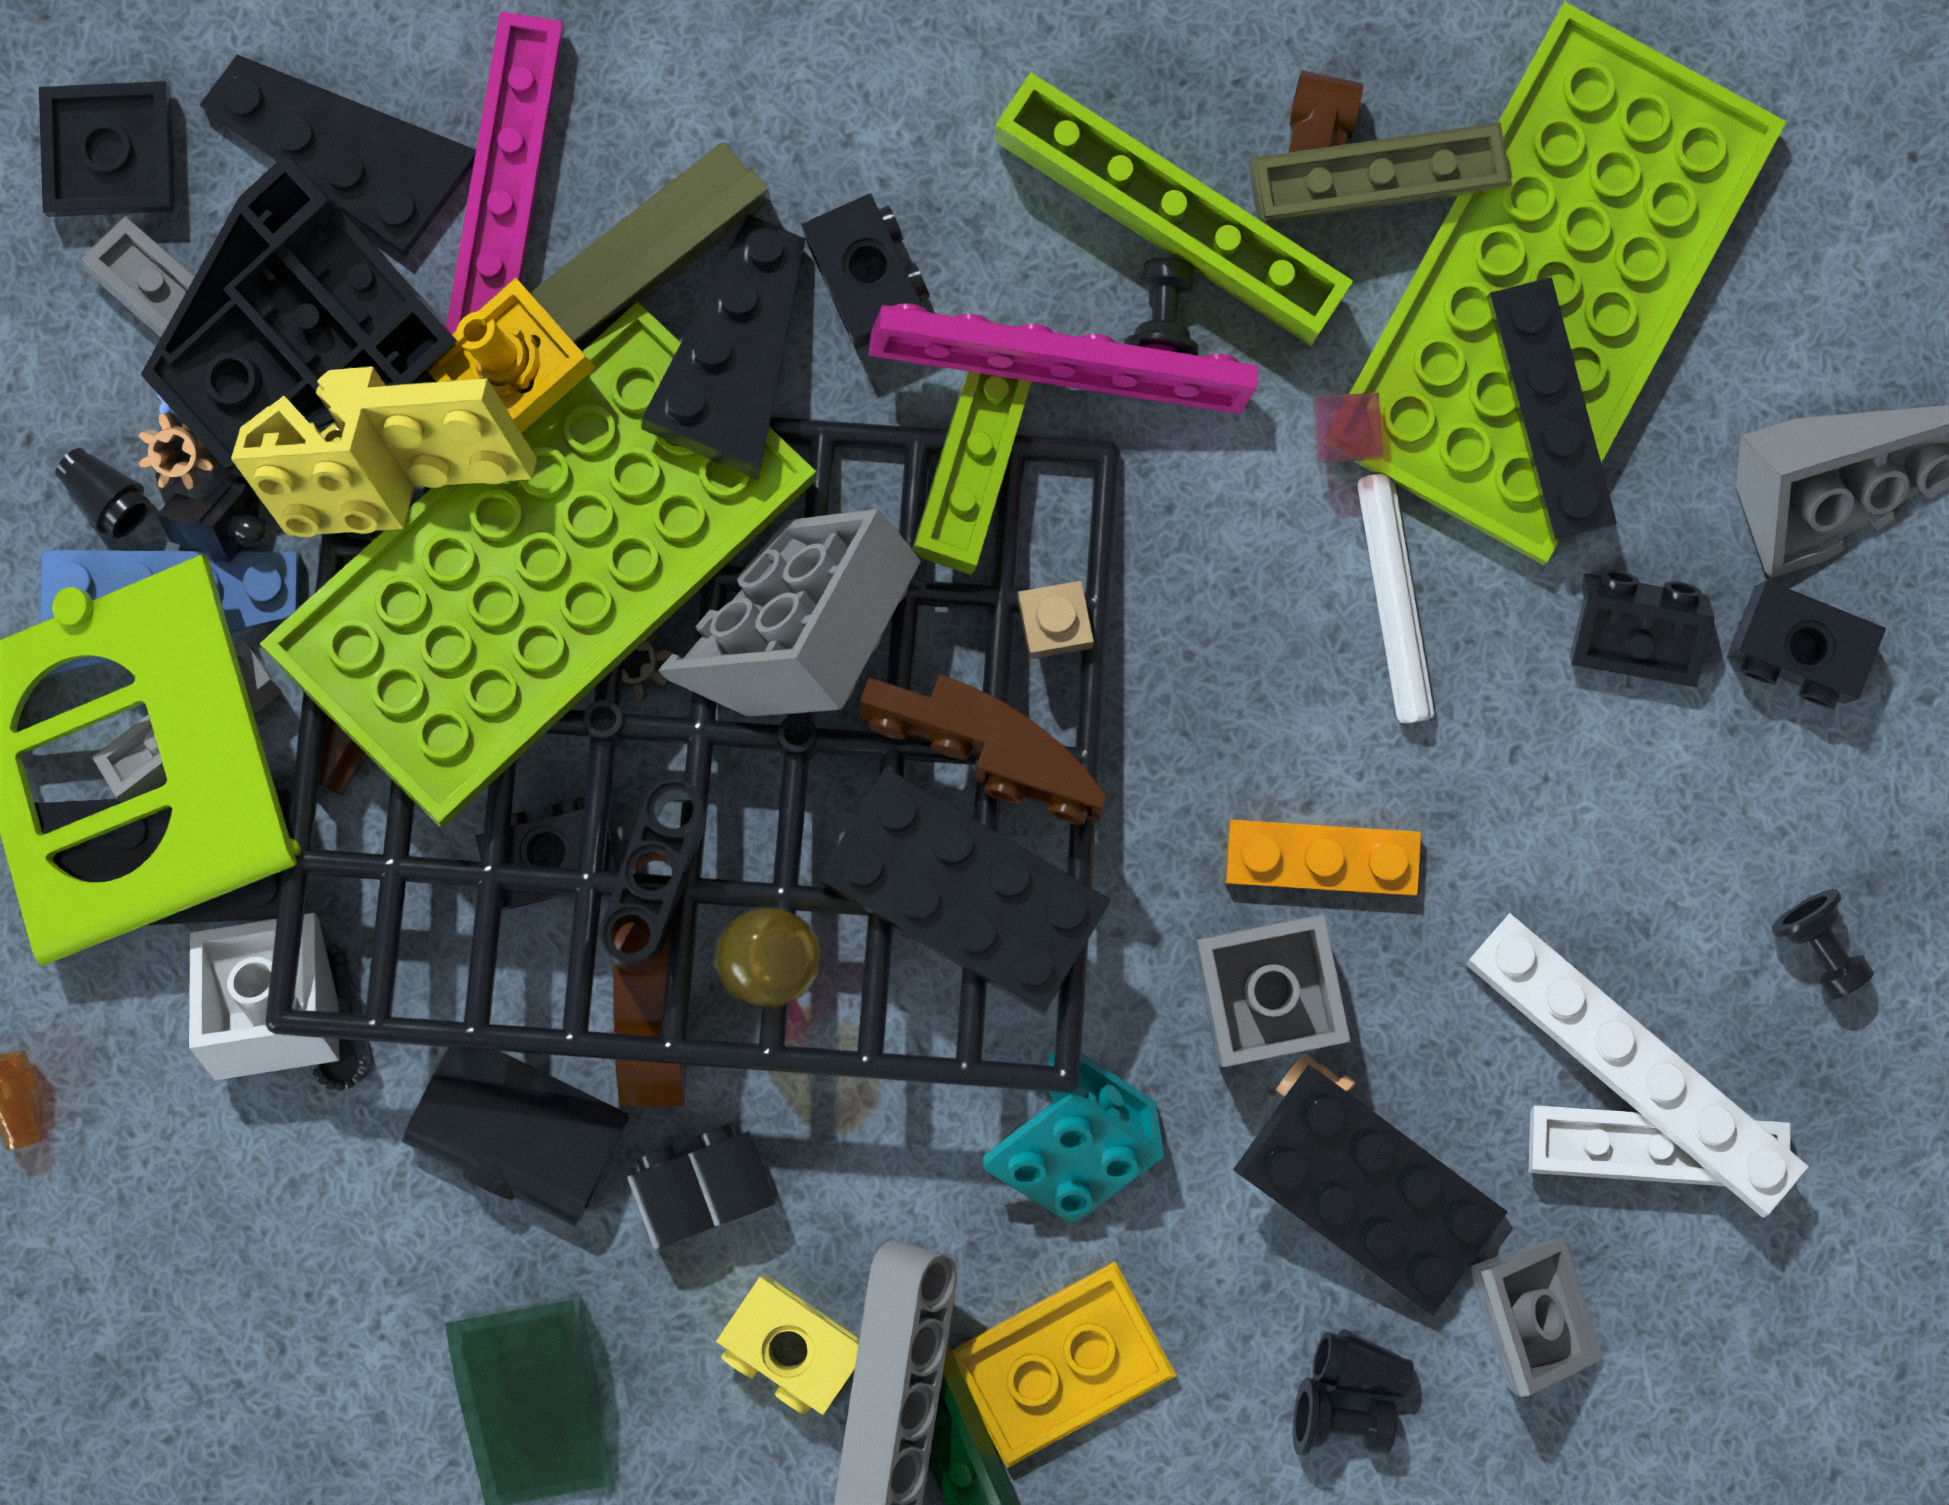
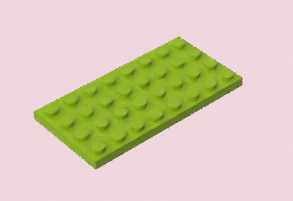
(1618, 195)
(522, 595)

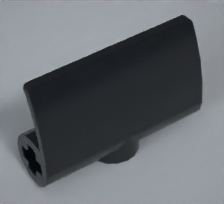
(516, 1130)

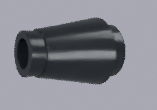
(104, 494)
(1360, 1366)

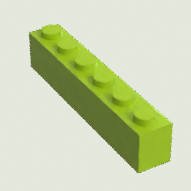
(1171, 209)

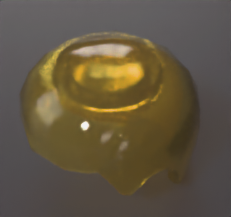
(767, 957)

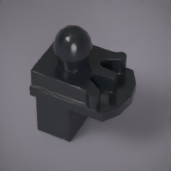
(220, 524)

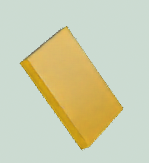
(1061, 1364)

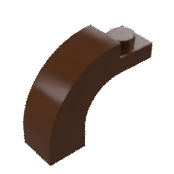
(639, 1011)

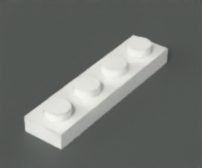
(1615, 1146)

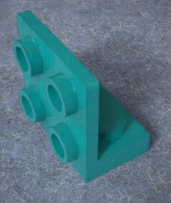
(1081, 1144)

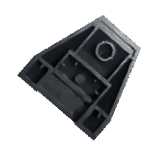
(282, 304)

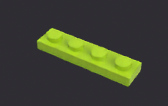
(970, 470)

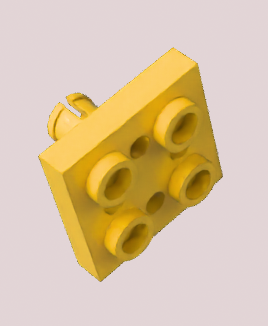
(502, 347)

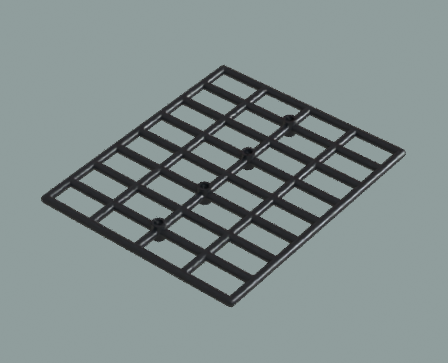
(798, 743)

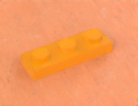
(1322, 857)

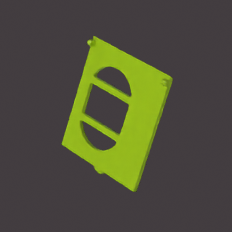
(219, 783)

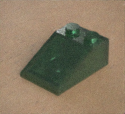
(530, 1400)

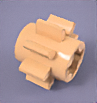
(163, 456)

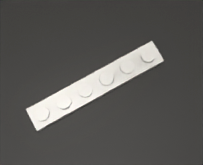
(1637, 1066)

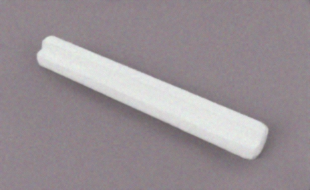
(1395, 599)

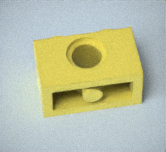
(775, 1309)

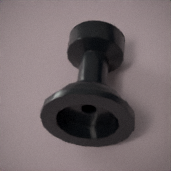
(1167, 279)
(1813, 923)
(1318, 1418)

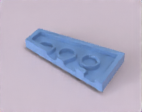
(253, 587)

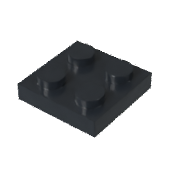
(106, 149)

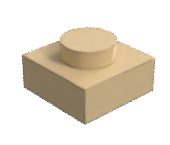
(1055, 620)

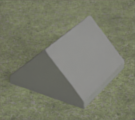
(1536, 1315)

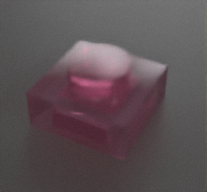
(1347, 427)

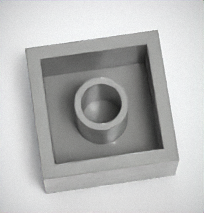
(1271, 991)

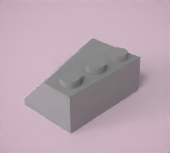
(803, 617)

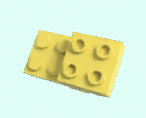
(376, 451)

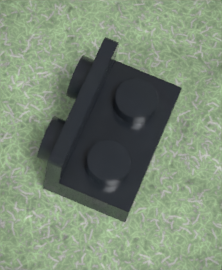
(1642, 628)

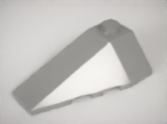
(1834, 473)

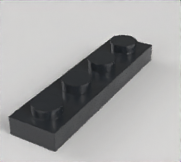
(1551, 409)

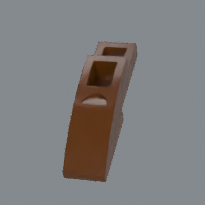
(1014, 751)

